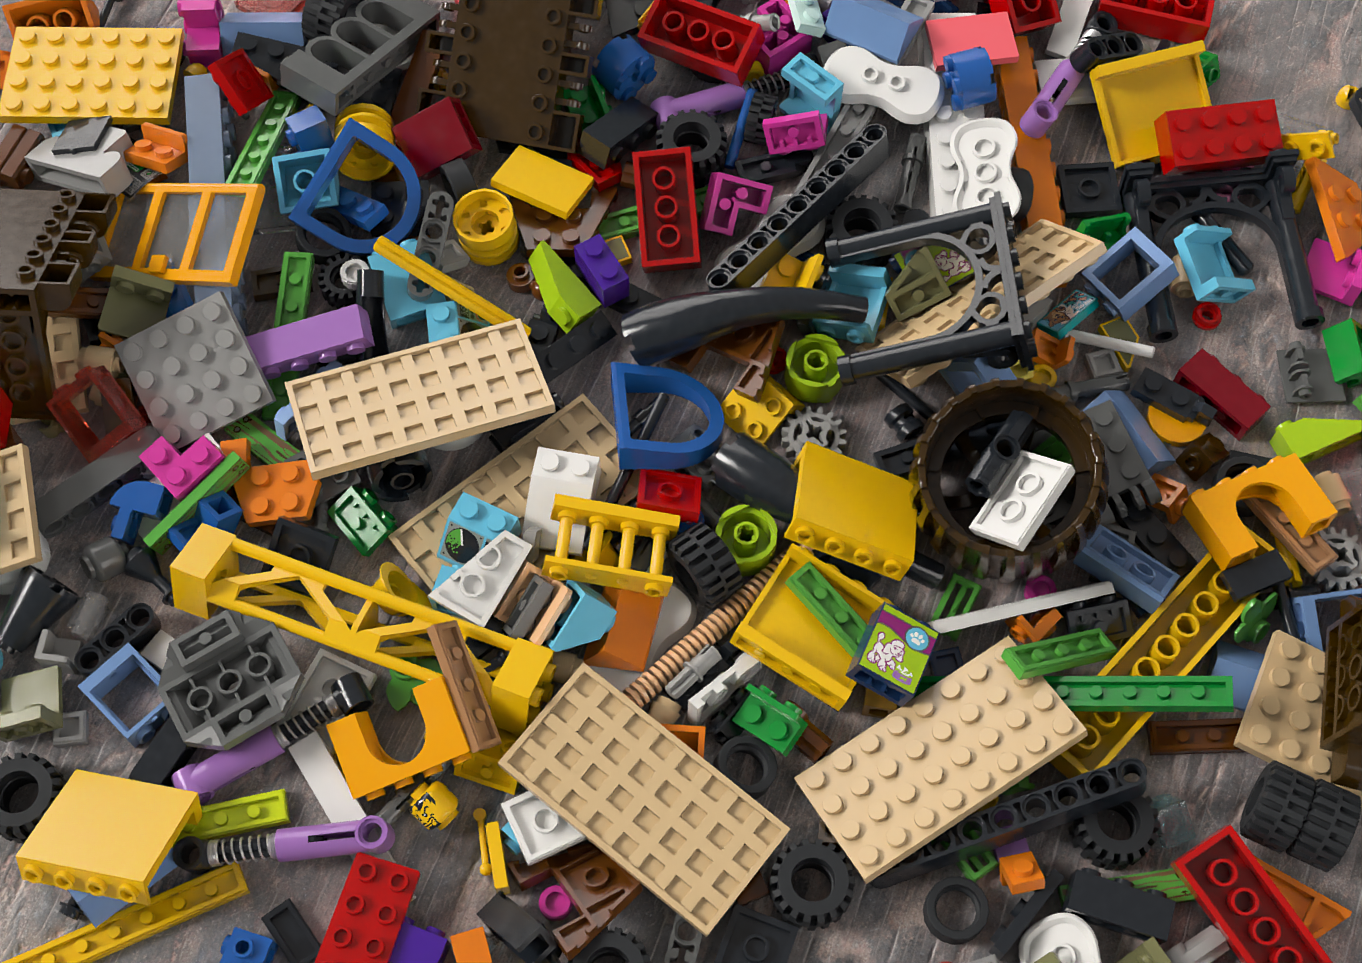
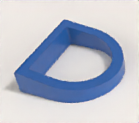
(352, 133)
(655, 454)

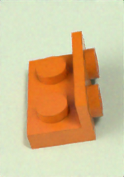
(159, 150)

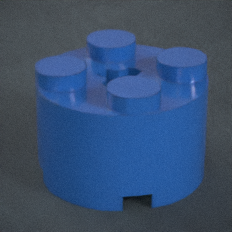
(624, 67)
(969, 78)

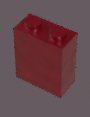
(436, 137)

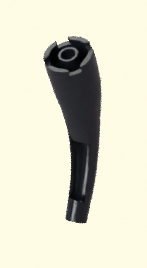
(693, 319)
(407, 473)
(769, 483)

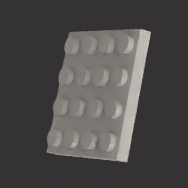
(195, 371)

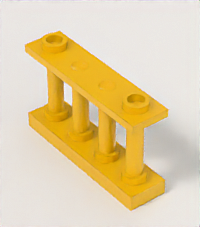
(614, 517)

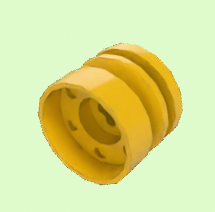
(362, 161)
(486, 226)

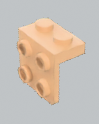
(546, 617)

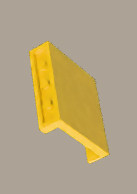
(1139, 91)
(853, 512)
(793, 641)
(107, 835)

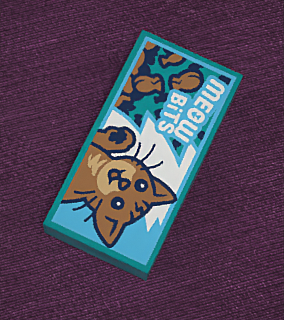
(1068, 314)

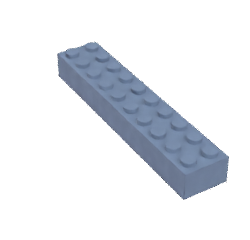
(212, 160)

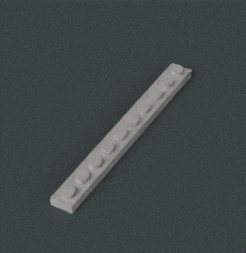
(856, 117)

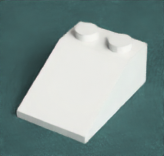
(560, 474)

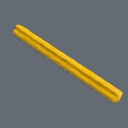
(443, 283)

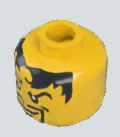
(433, 805)

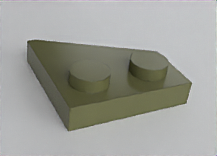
(917, 286)

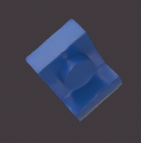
(137, 501)
(215, 510)

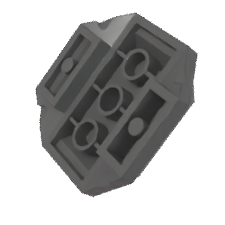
(209, 661)

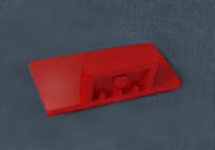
(369, 912)

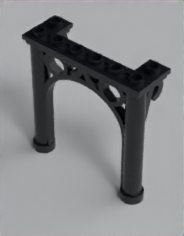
(1273, 187)
(986, 232)

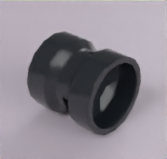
(904, 423)

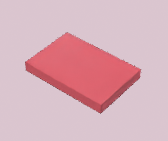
(966, 32)

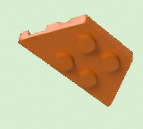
(1339, 206)
(1313, 908)

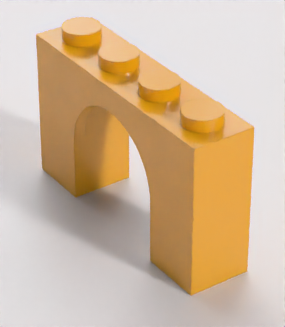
(1280, 481)
(371, 769)

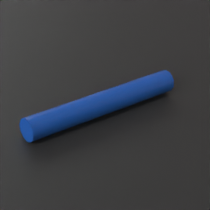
(738, 135)

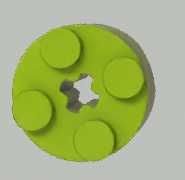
(813, 369)
(759, 537)

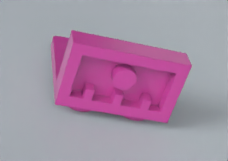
(795, 132)
(1335, 279)

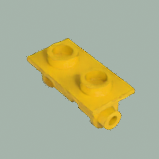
(1311, 144)

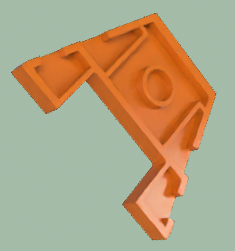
(274, 488)

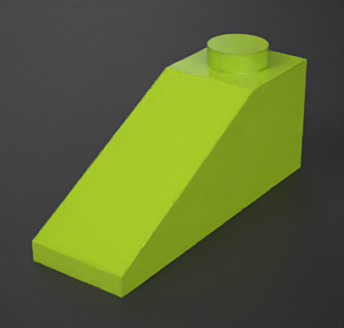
(563, 293)
(1314, 437)

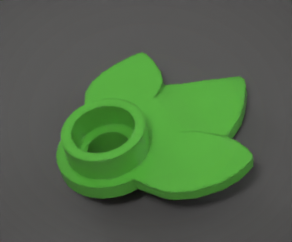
(1253, 619)
(400, 687)

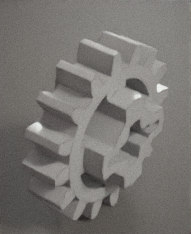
(815, 426)
(1347, 570)

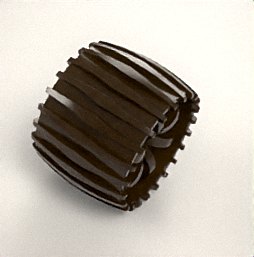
(994, 403)

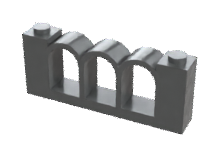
(333, 91)

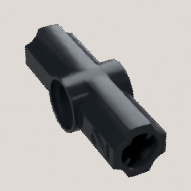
(992, 464)

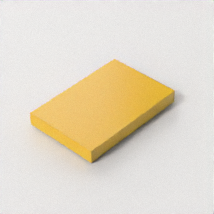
(542, 182)

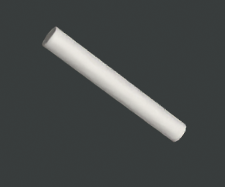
(1112, 343)

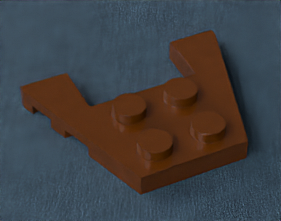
(557, 232)
(748, 346)
(593, 885)

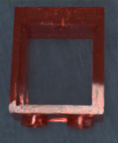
(77, 427)

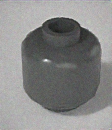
(104, 559)

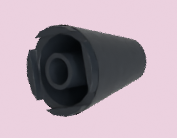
(33, 606)

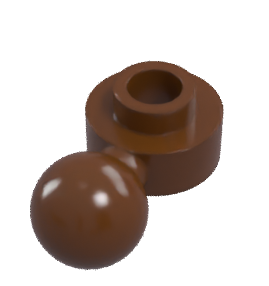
(525, 282)

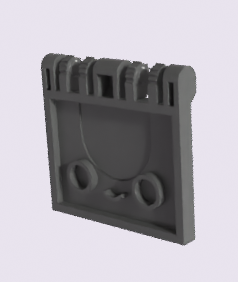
(1124, 463)

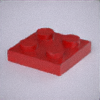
(240, 81)
(670, 493)

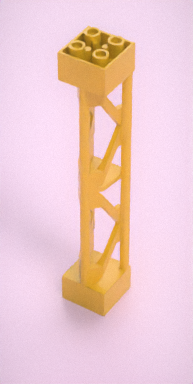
(209, 577)

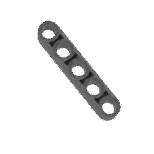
(93, 484)

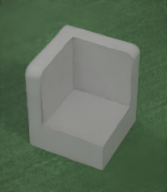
(57, 652)

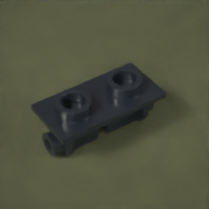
(721, 720)

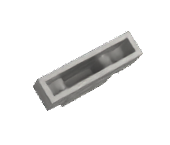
(86, 171)

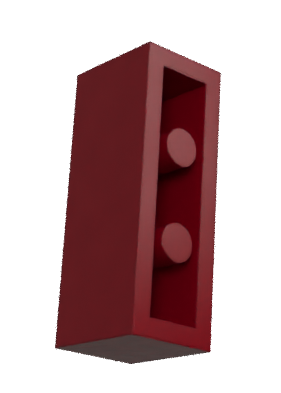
(1236, 404)

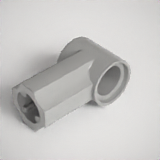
(1201, 948)

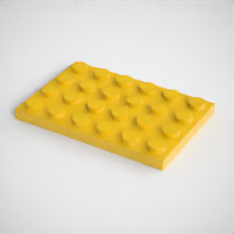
(92, 73)

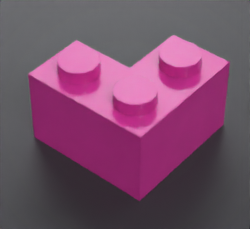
(202, 30)
(783, 44)
(726, 196)
(180, 471)

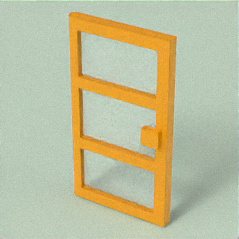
(184, 232)

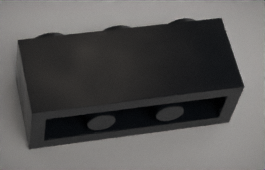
(618, 133)
(1119, 906)

